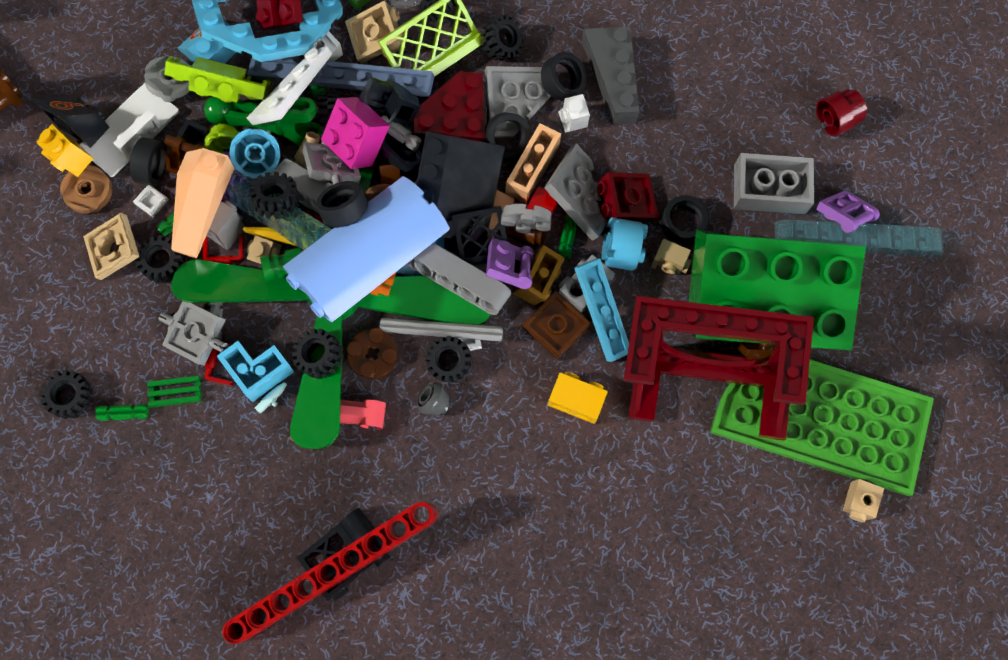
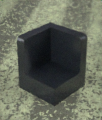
(193, 132)

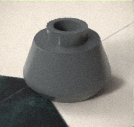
(433, 400)

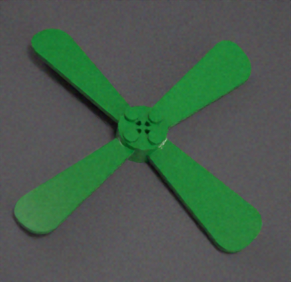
(318, 403)

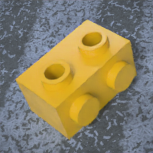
(63, 151)
(577, 397)

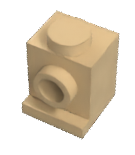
(261, 247)
(672, 258)

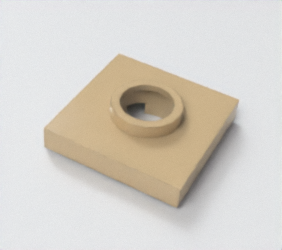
(100, 241)

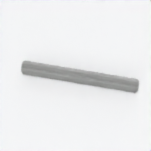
(441, 329)

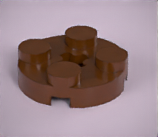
(374, 339)

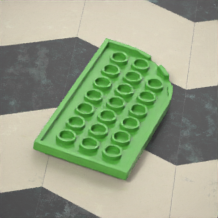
(844, 427)

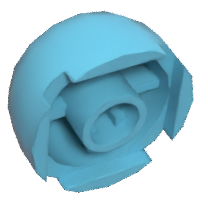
(254, 153)

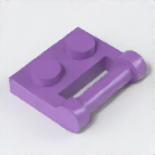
(843, 205)
(502, 260)

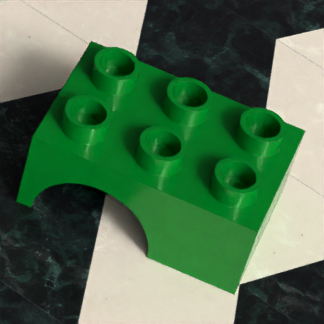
(782, 277)

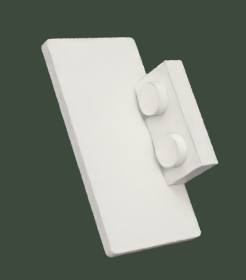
(136, 118)

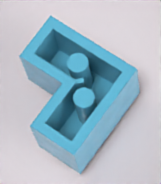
(256, 375)

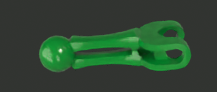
(292, 126)

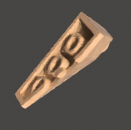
(198, 195)

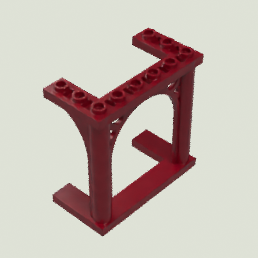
(781, 373)

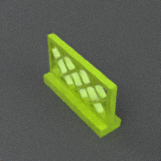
(446, 56)

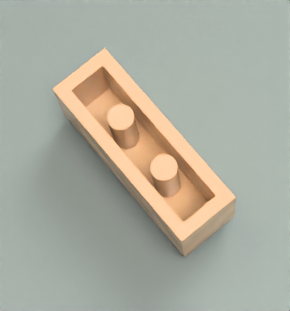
(533, 163)

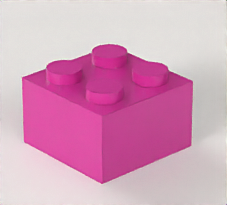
(355, 132)

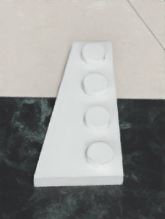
(289, 90)

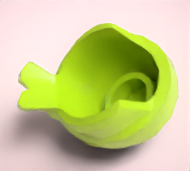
(220, 137)

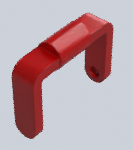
(226, 259)
(211, 364)

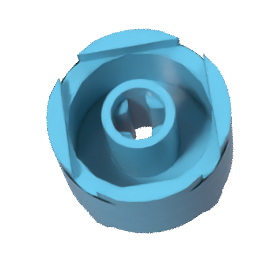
(623, 244)

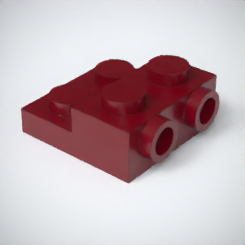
(278, 13)
(627, 197)

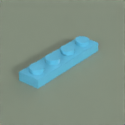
(603, 309)

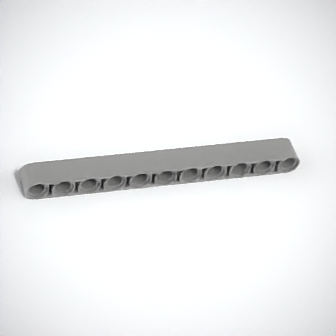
(432, 262)

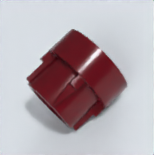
(841, 111)

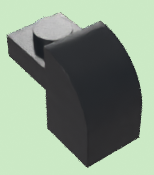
(391, 97)

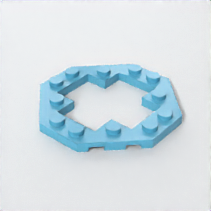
(268, 48)

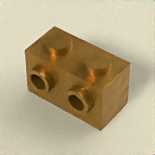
(544, 270)

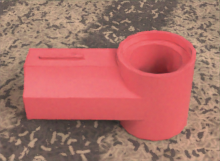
(363, 413)

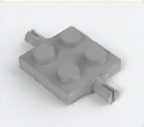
(326, 165)
(193, 332)

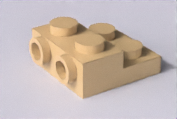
(370, 27)

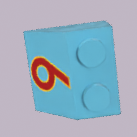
(213, 50)

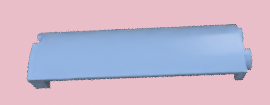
(367, 252)

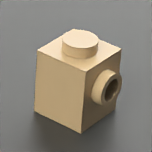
(863, 500)

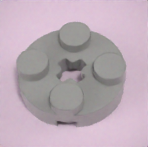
(159, 86)
(526, 219)

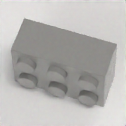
(773, 183)

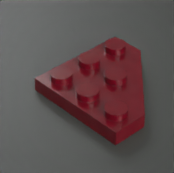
(454, 109)

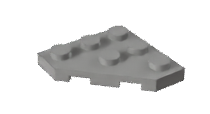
(513, 91)
(576, 192)

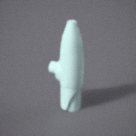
(270, 398)

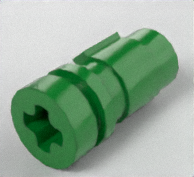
(274, 265)

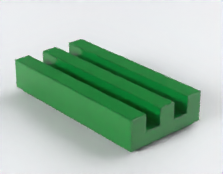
(171, 382)

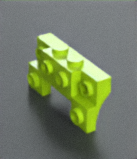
(216, 79)

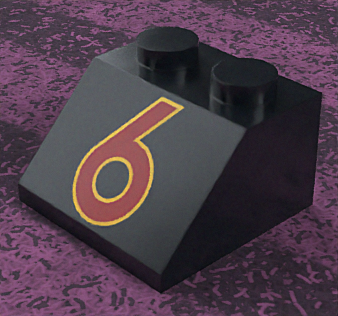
(74, 117)

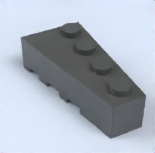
(614, 69)

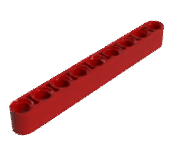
(317, 575)

